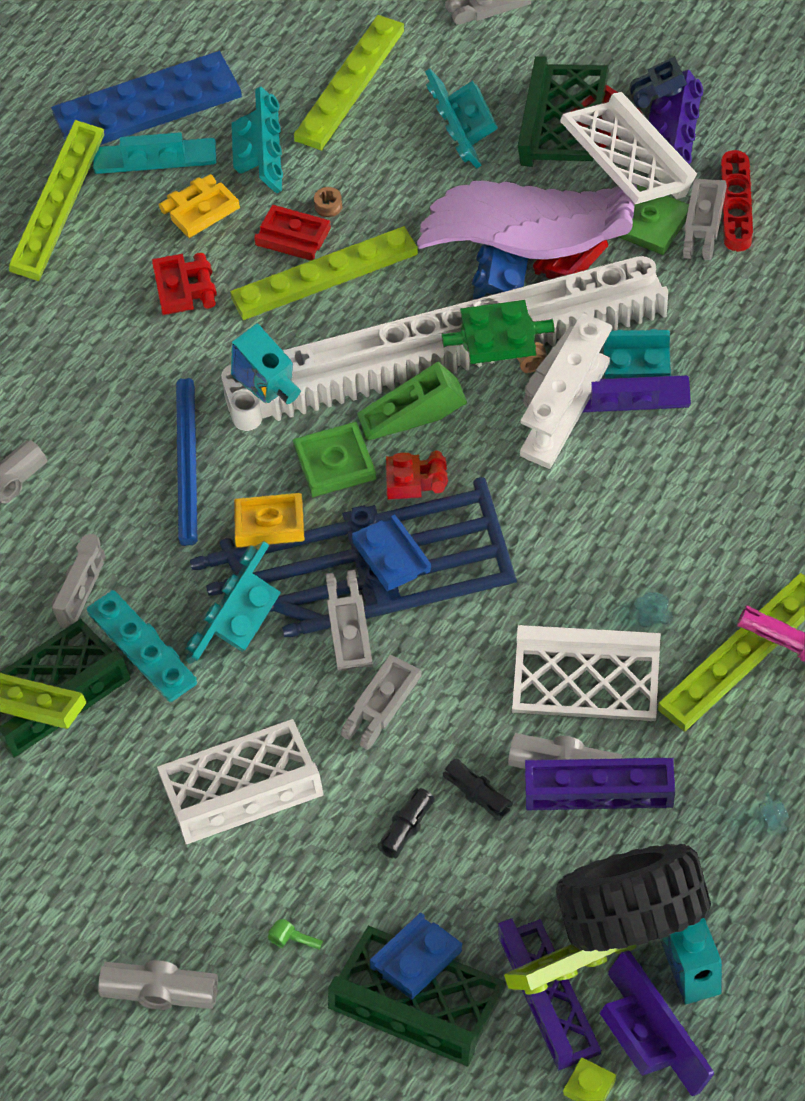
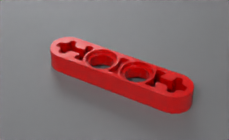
(737, 201)

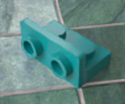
(637, 353)

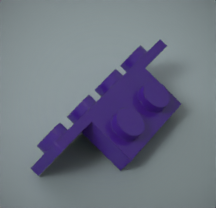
(677, 116)
(639, 394)
(650, 1029)

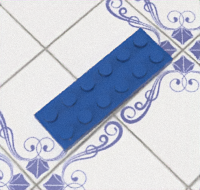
(152, 98)

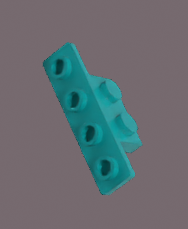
(466, 113)
(258, 141)
(154, 152)
(241, 609)
(142, 646)

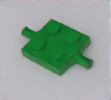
(498, 332)

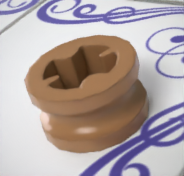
(330, 209)
(531, 363)

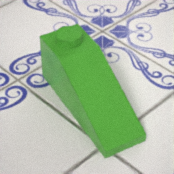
(414, 403)

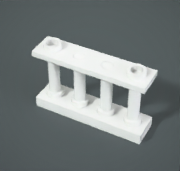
(565, 391)

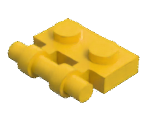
(199, 205)

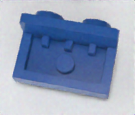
(498, 271)

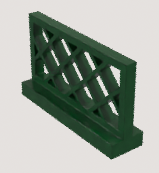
(538, 103)
(92, 680)
(409, 1022)

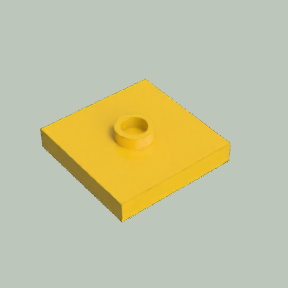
(269, 519)

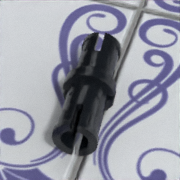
(477, 789)
(406, 823)

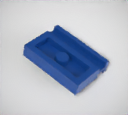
(391, 552)
(416, 955)

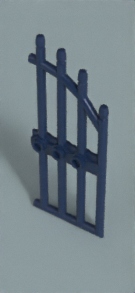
(377, 599)

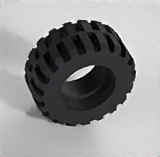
(633, 897)

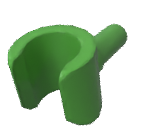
(283, 930)

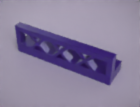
(599, 783)
(540, 1003)

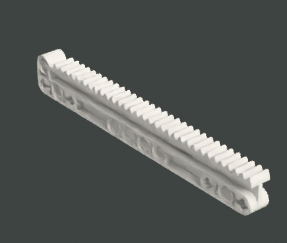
(412, 344)

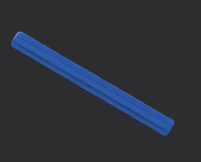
(186, 462)

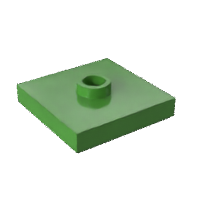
(657, 222)
(334, 459)

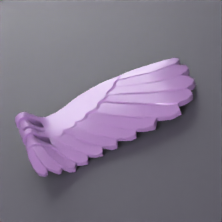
(527, 218)

